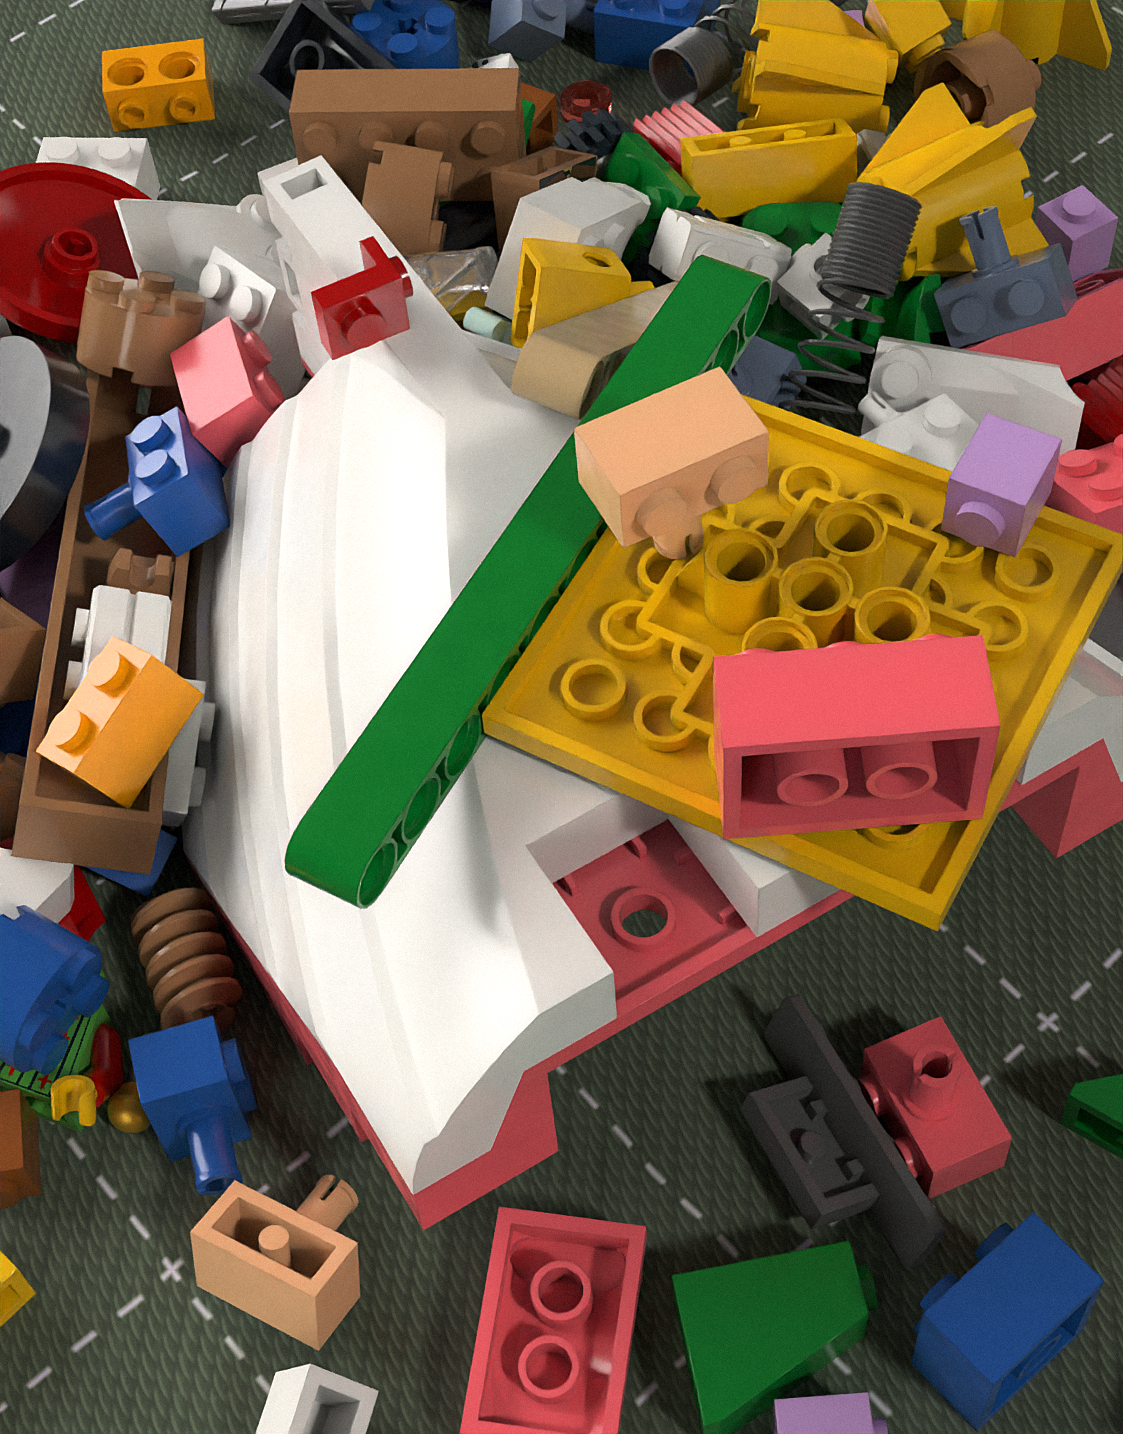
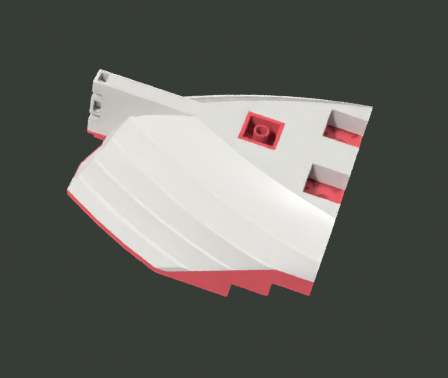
(508, 913)

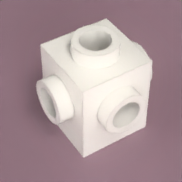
(799, 290)

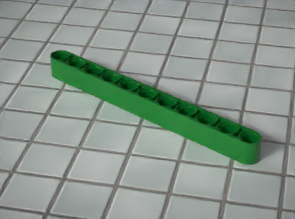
(433, 715)

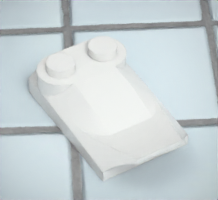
(181, 235)
(979, 383)

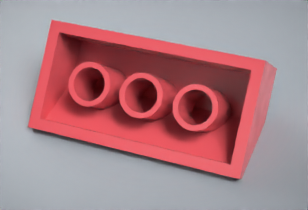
(1080, 341)

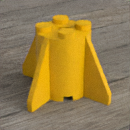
(1039, 27)
(813, 67)
(953, 173)

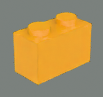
(120, 722)

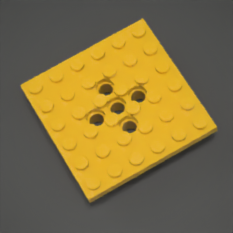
(816, 558)

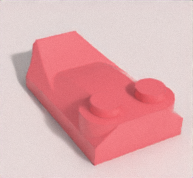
(555, 1325)

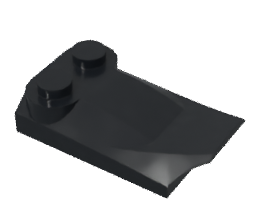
(312, 39)

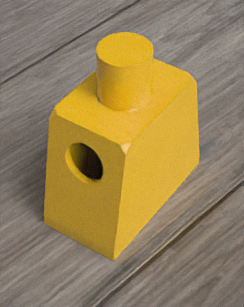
(564, 282)

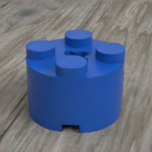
(412, 33)
(44, 987)

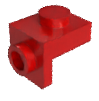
(364, 305)

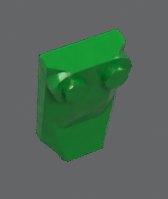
(795, 226)

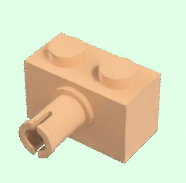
(672, 460)
(281, 1261)

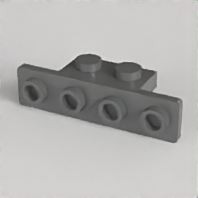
(831, 1142)

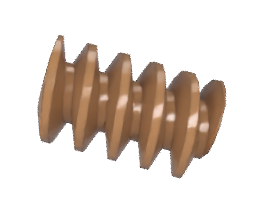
(185, 959)

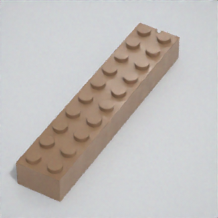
(56, 812)

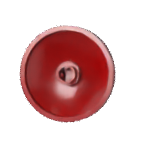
(53, 232)

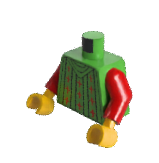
(81, 1080)

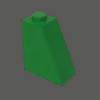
(767, 1327)

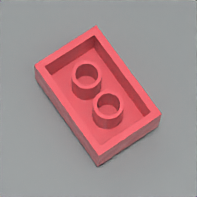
(853, 735)

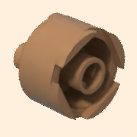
(983, 76)
(406, 196)
(136, 325)

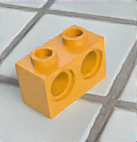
(158, 85)

